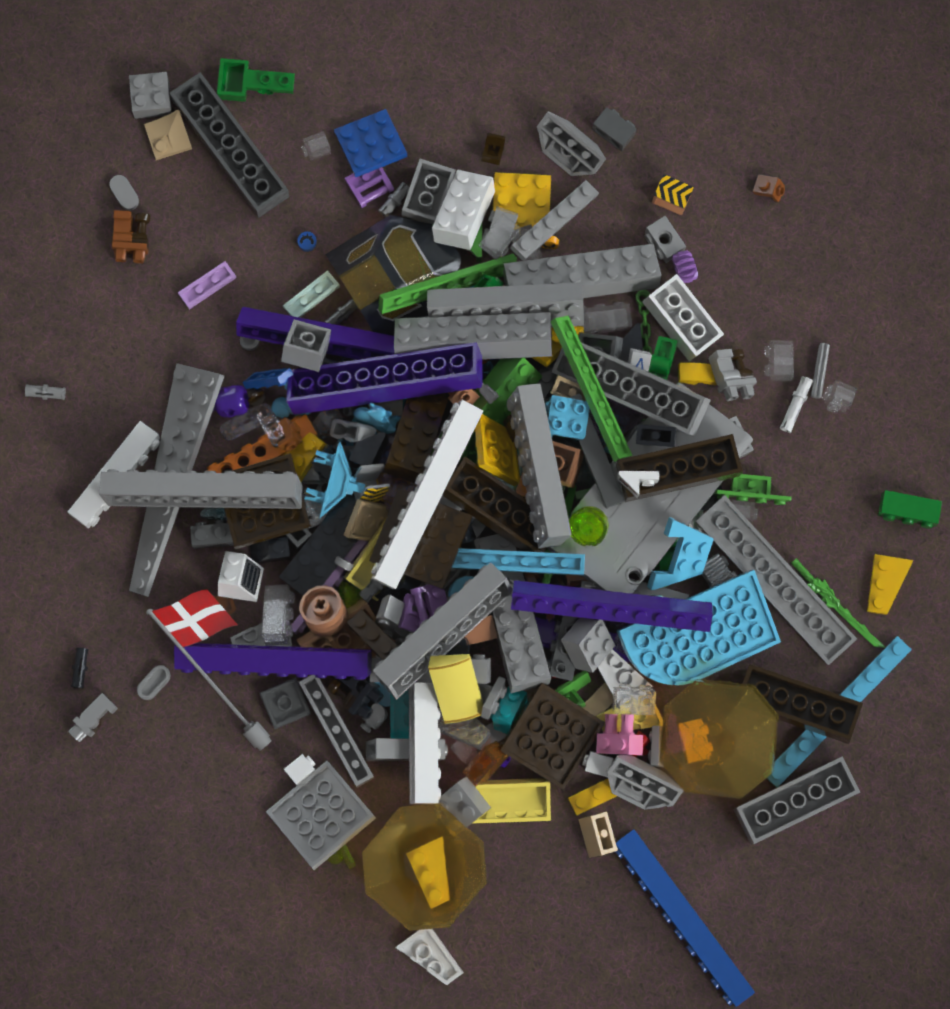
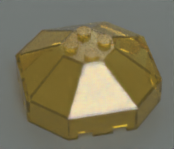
(719, 738)
(392, 880)

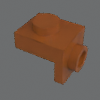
(769, 187)
(291, 433)

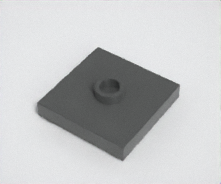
(285, 703)

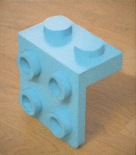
(567, 417)

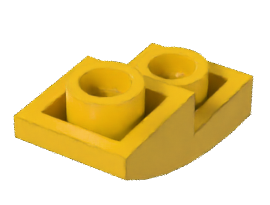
(695, 373)

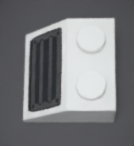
(239, 577)

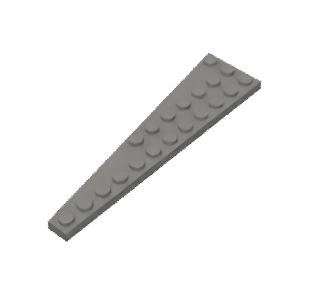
(183, 430)

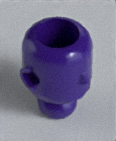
(231, 401)

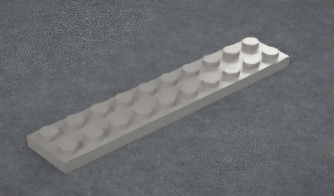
(777, 580)

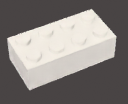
(463, 209)
(683, 317)

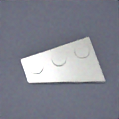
(618, 671)
(431, 954)

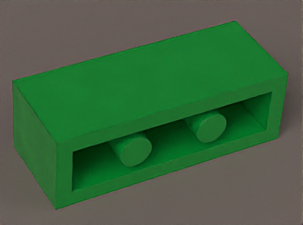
(909, 509)

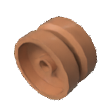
(323, 610)

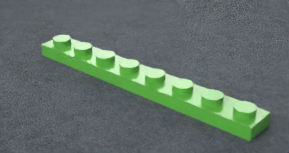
(459, 279)
(591, 388)

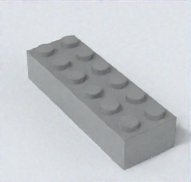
(796, 800)

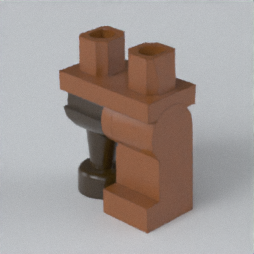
(130, 242)

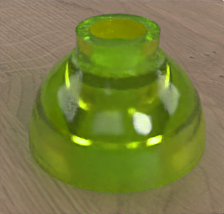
(349, 593)

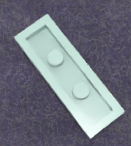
(311, 295)

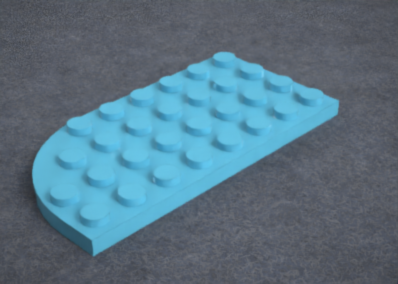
(680, 656)

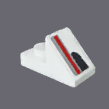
(631, 479)

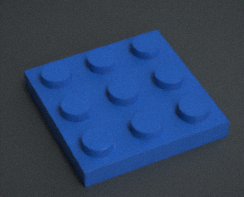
(370, 143)

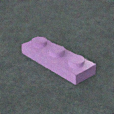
(207, 285)

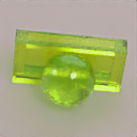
(342, 853)

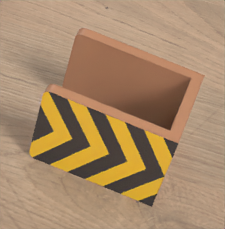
(672, 194)

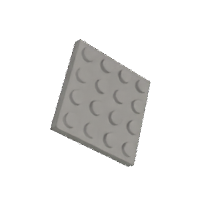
(320, 815)

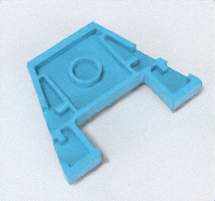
(688, 558)

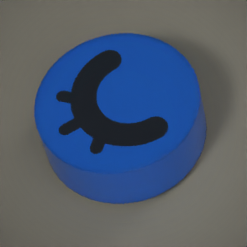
(307, 241)

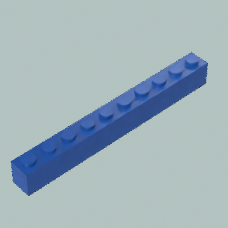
(684, 918)

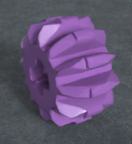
(685, 266)

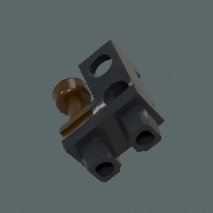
(358, 696)

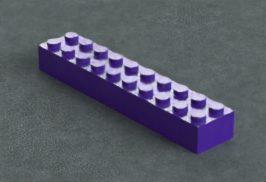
(385, 378)

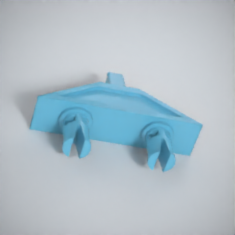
(340, 481)

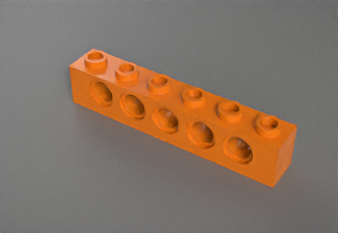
(249, 451)

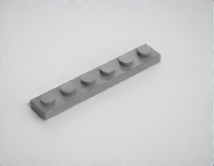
(554, 220)

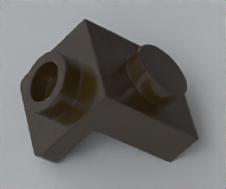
(493, 149)

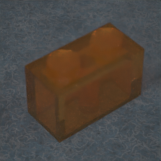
(485, 763)

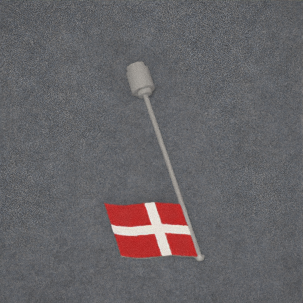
(194, 621)

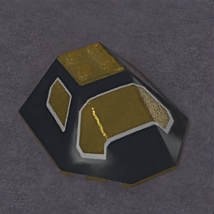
(389, 258)

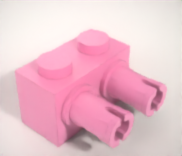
(619, 742)

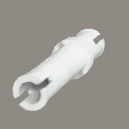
(799, 397)

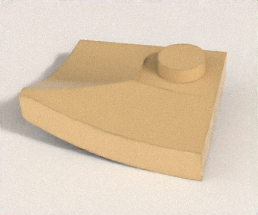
(168, 135)

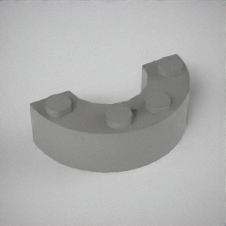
(389, 618)

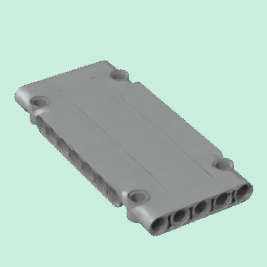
(638, 526)

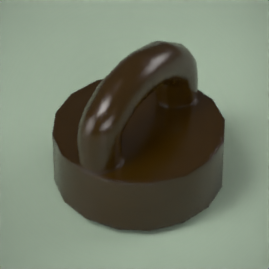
(256, 397)

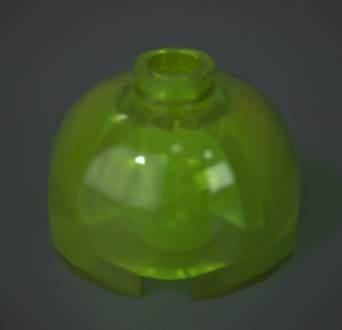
(589, 526)

